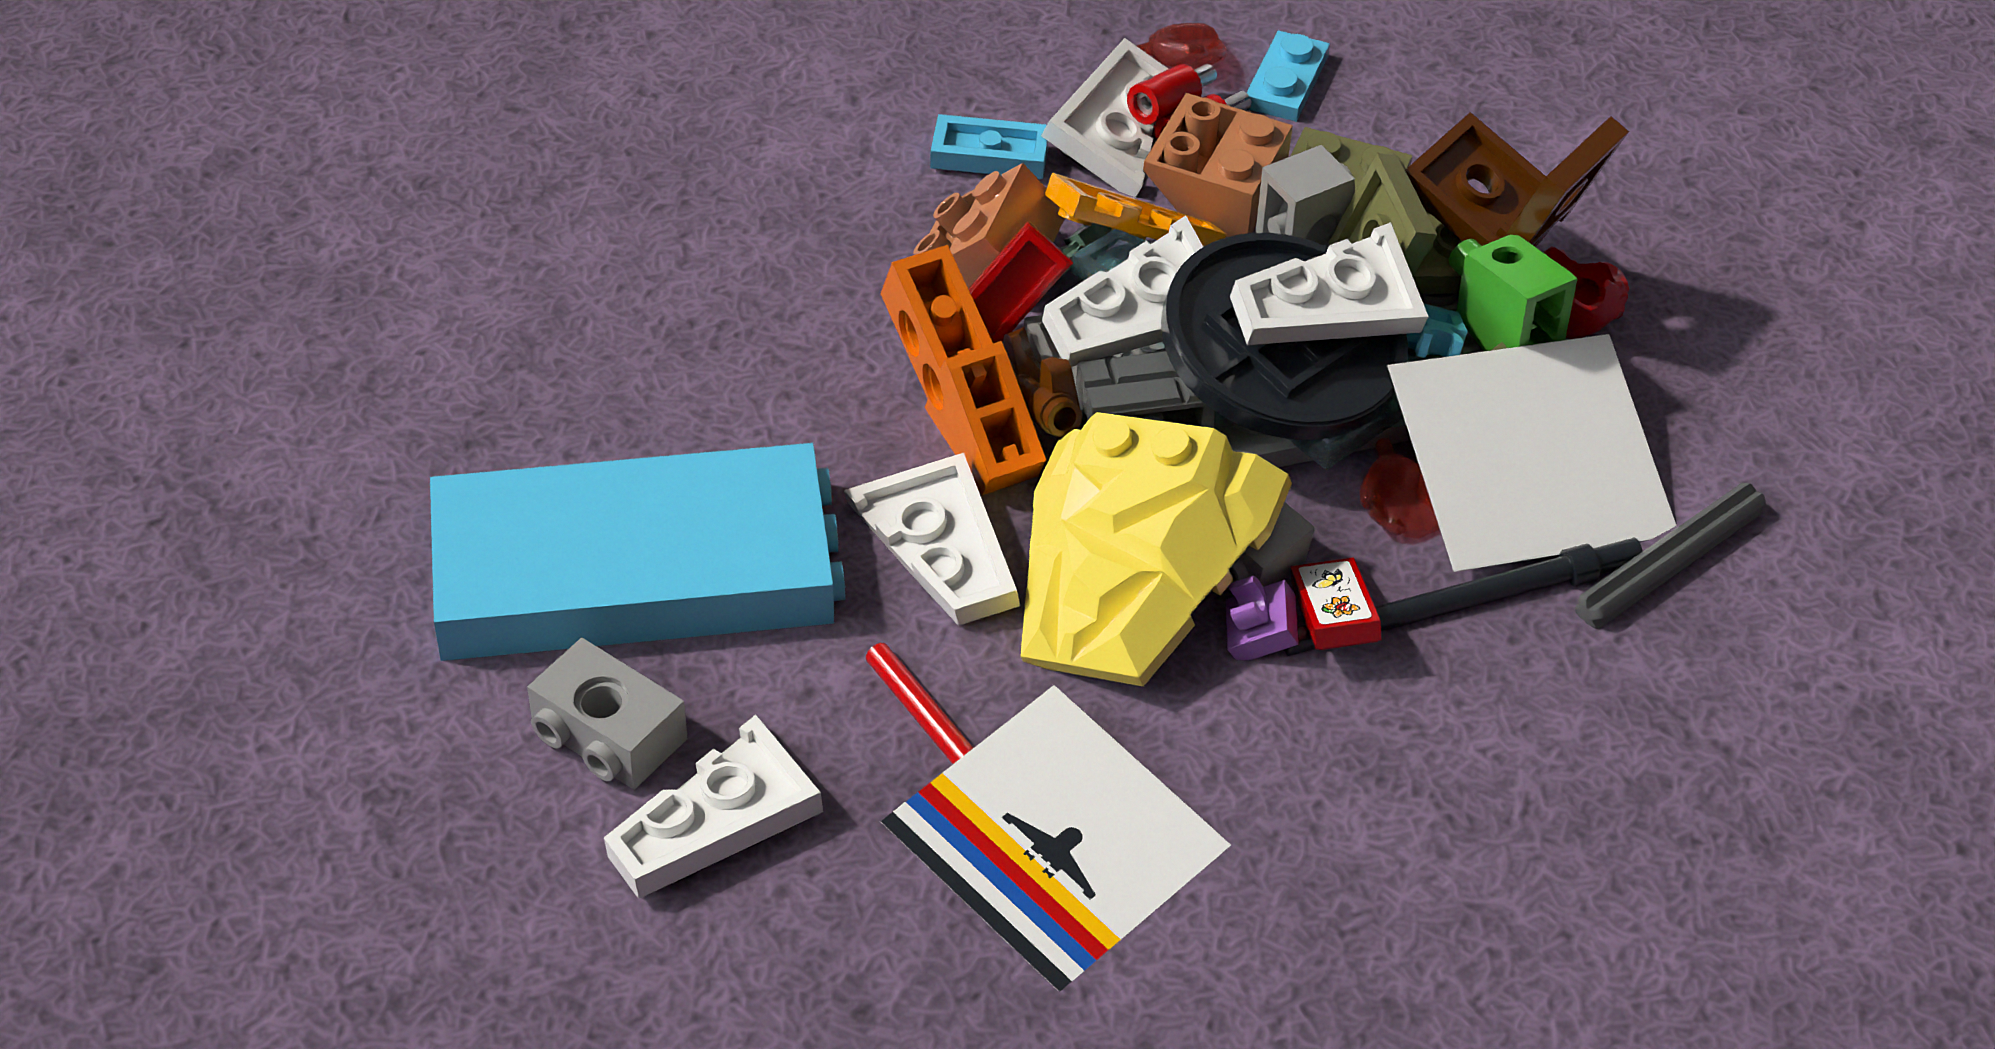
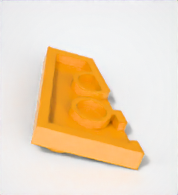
(1096, 205)

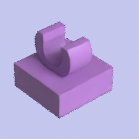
(1260, 618)

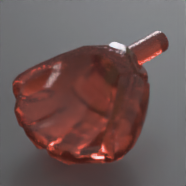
(1185, 44)
(1397, 494)

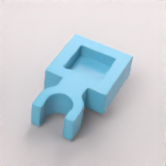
(1441, 335)

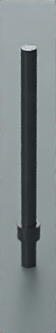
(1574, 564)

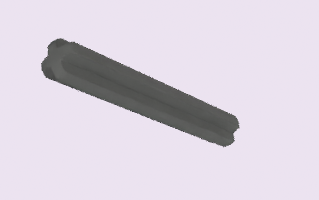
(1670, 555)

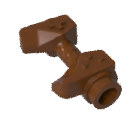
(1045, 388)

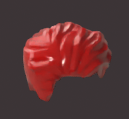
(1598, 294)

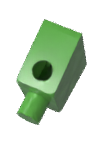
(1512, 293)

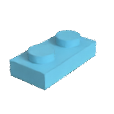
(1287, 75)
(987, 145)

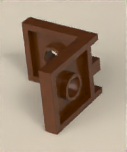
(1519, 194)

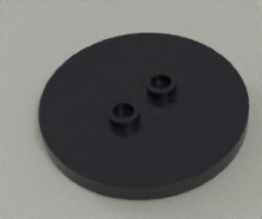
(1275, 387)

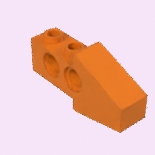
(962, 371)

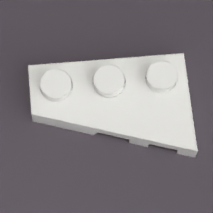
(1098, 126)
(1337, 295)
(1121, 306)
(941, 536)
(722, 809)

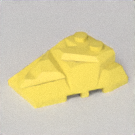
(1133, 538)

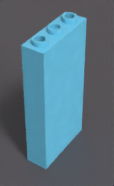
(632, 551)

